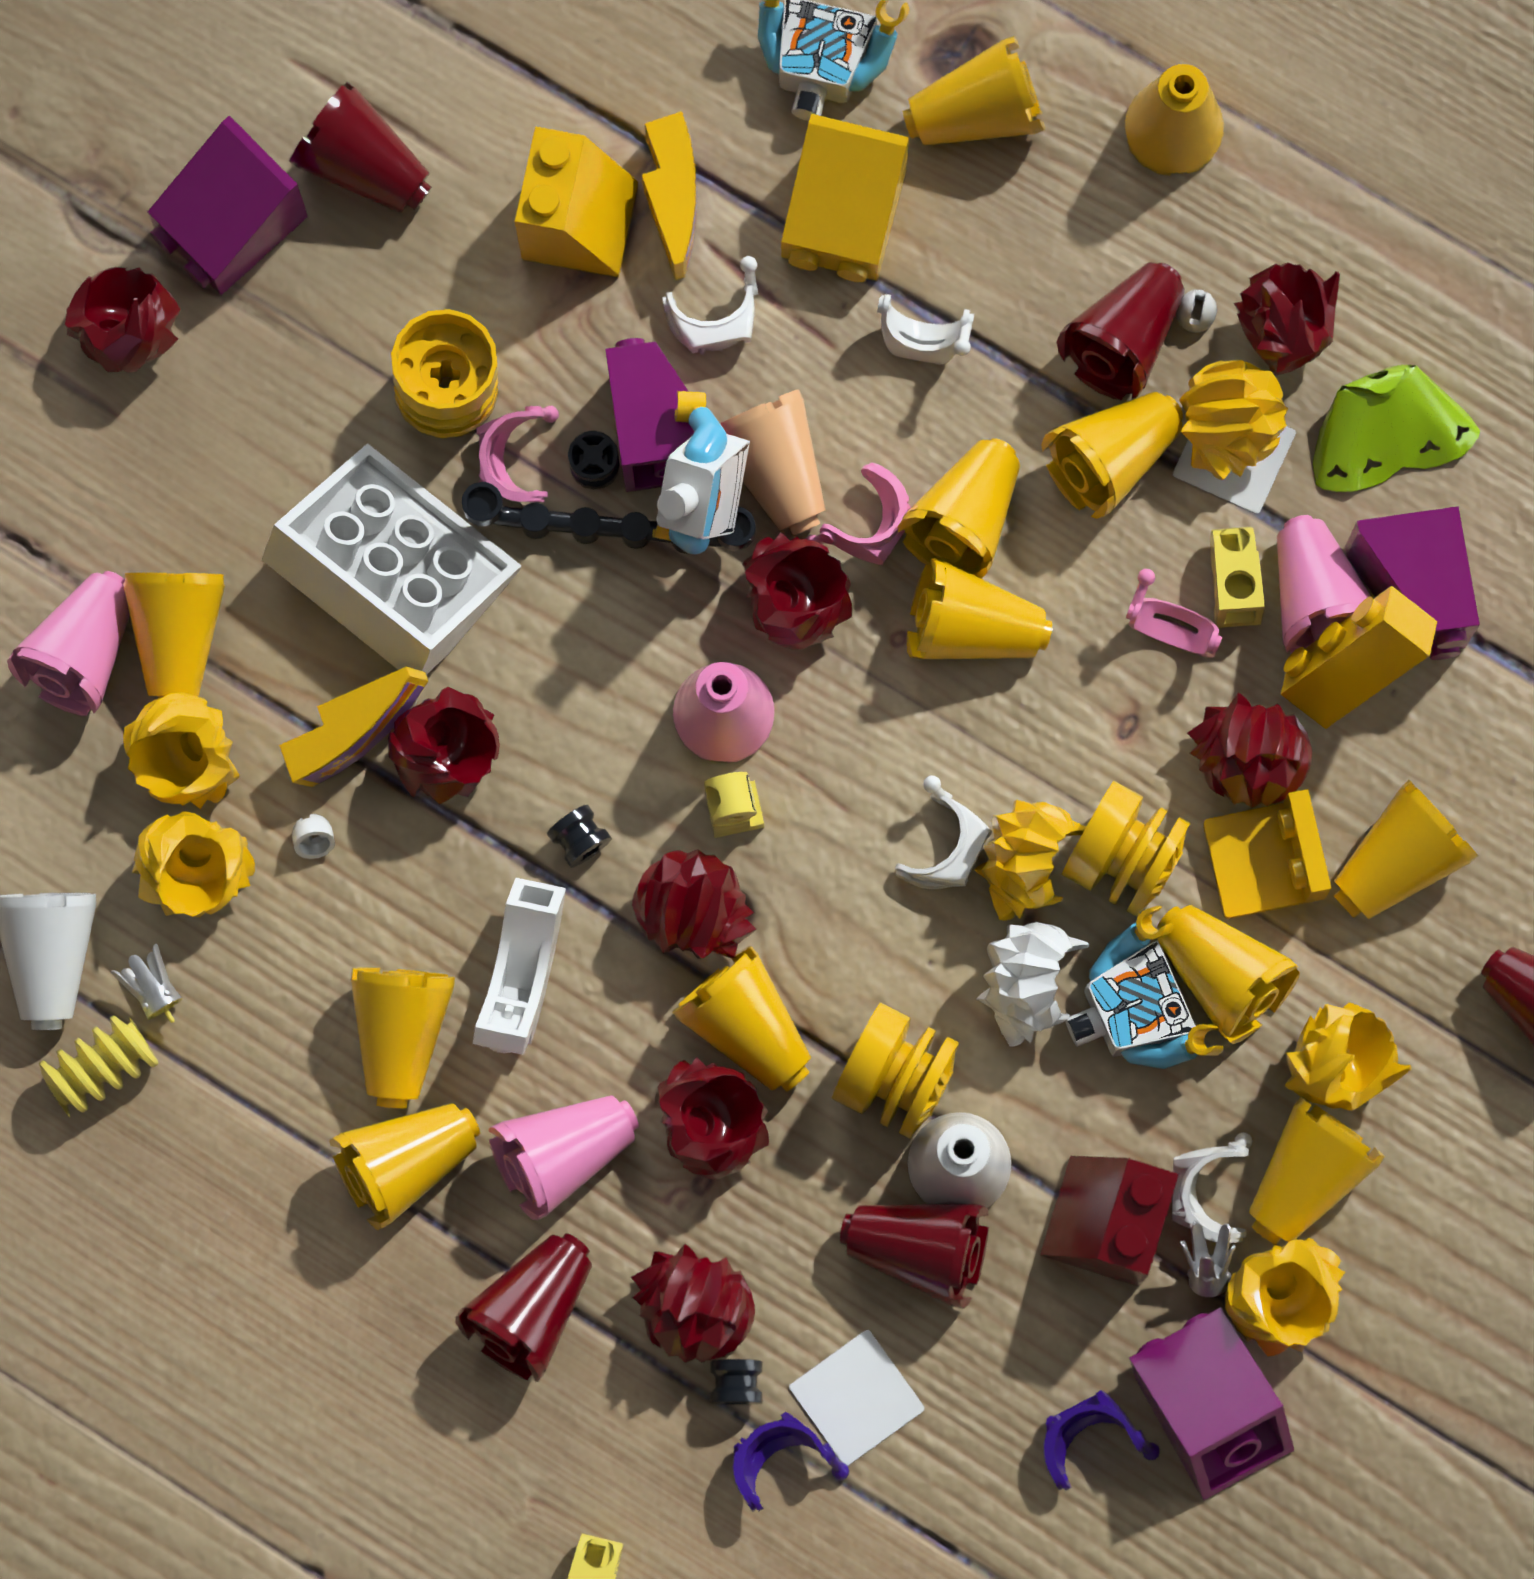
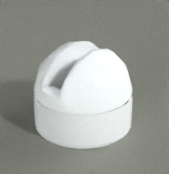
(1186, 307)
(316, 847)

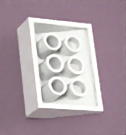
(389, 561)

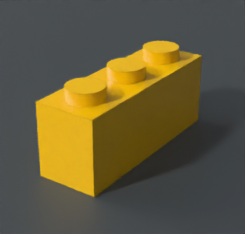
(1358, 657)

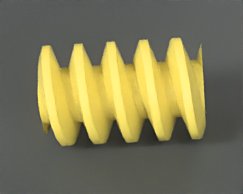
(97, 1065)

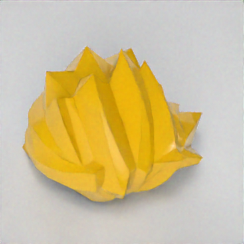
(1232, 416)
(180, 750)
(1023, 856)
(191, 864)
(1344, 1058)
(1285, 1295)

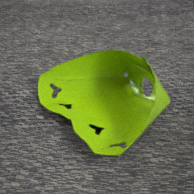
(1388, 421)

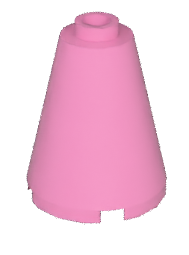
(1314, 581)
(76, 646)
(723, 712)
(560, 1149)

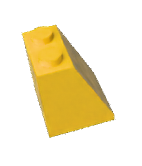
(844, 198)
(574, 204)

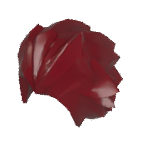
(1288, 315)
(122, 318)
(796, 591)
(444, 745)
(1252, 752)
(692, 905)
(711, 1118)
(694, 1305)

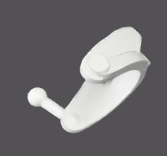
(716, 334)
(923, 340)
(957, 867)
(1184, 1199)

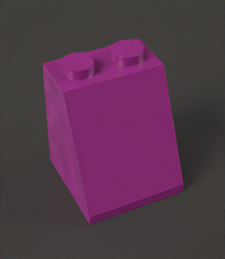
(226, 208)
(644, 411)
(1427, 563)
(1212, 1402)

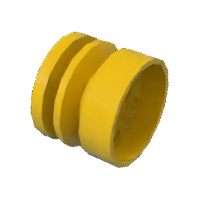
(439, 347)
(1126, 849)
(896, 1071)

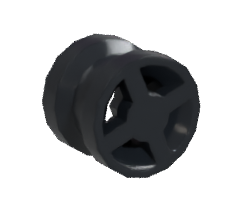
(588, 451)
(579, 836)
(736, 1382)

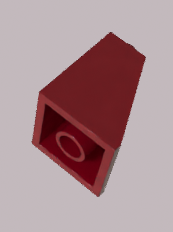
(1109, 1216)

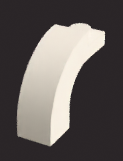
(521, 967)

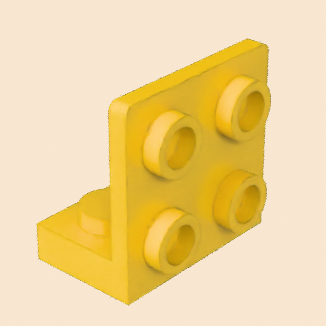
(1267, 857)

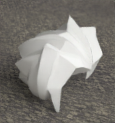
(1024, 979)

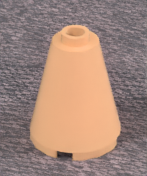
(781, 461)

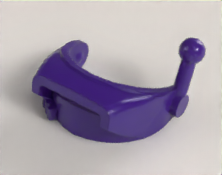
(1066, 1425)
(765, 1442)

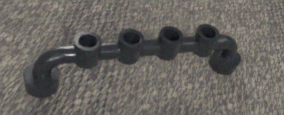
(484, 507)

